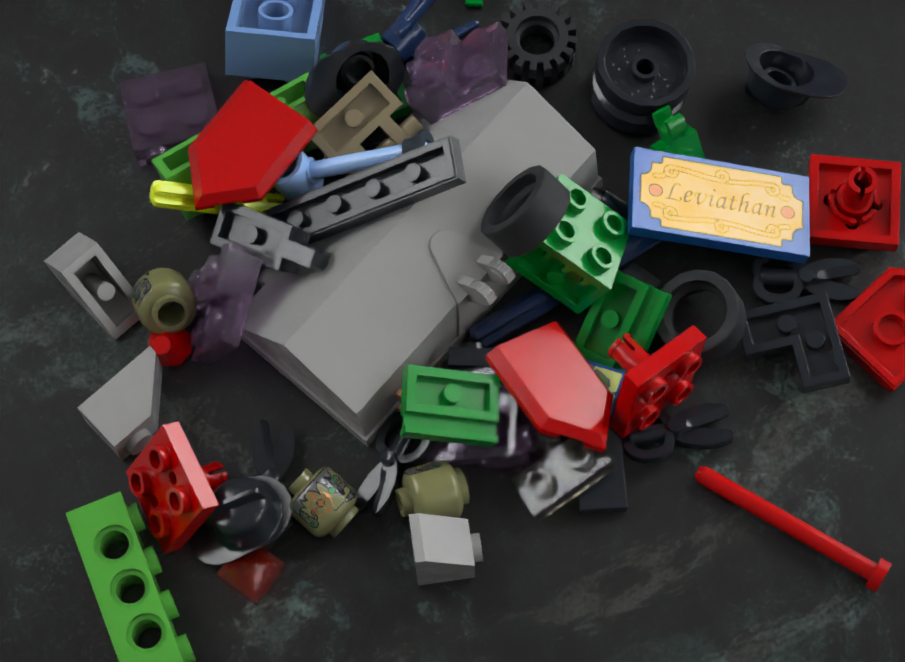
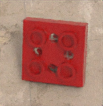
(850, 190)
(654, 379)
(174, 487)

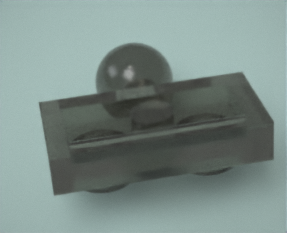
(560, 474)

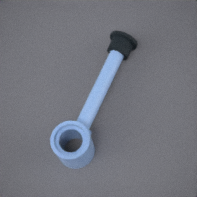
(308, 174)

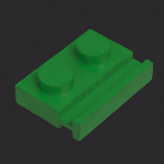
(626, 308)
(449, 405)

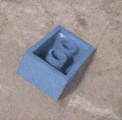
(273, 38)

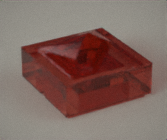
(252, 573)

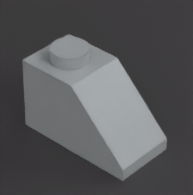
(95, 283)
(127, 406)
(443, 548)

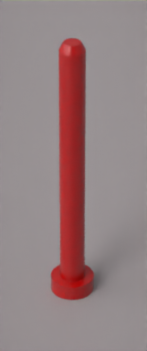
(795, 527)

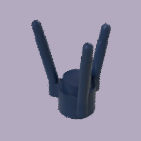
(407, 34)

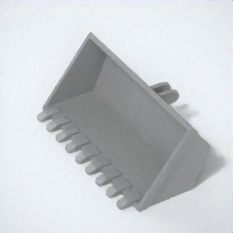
(414, 276)

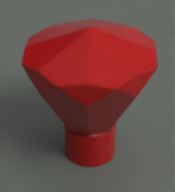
(171, 347)

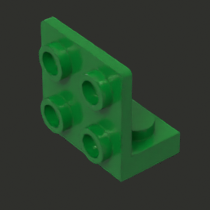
(580, 254)

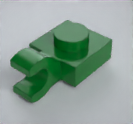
(675, 134)

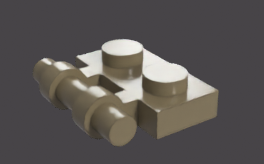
(358, 115)

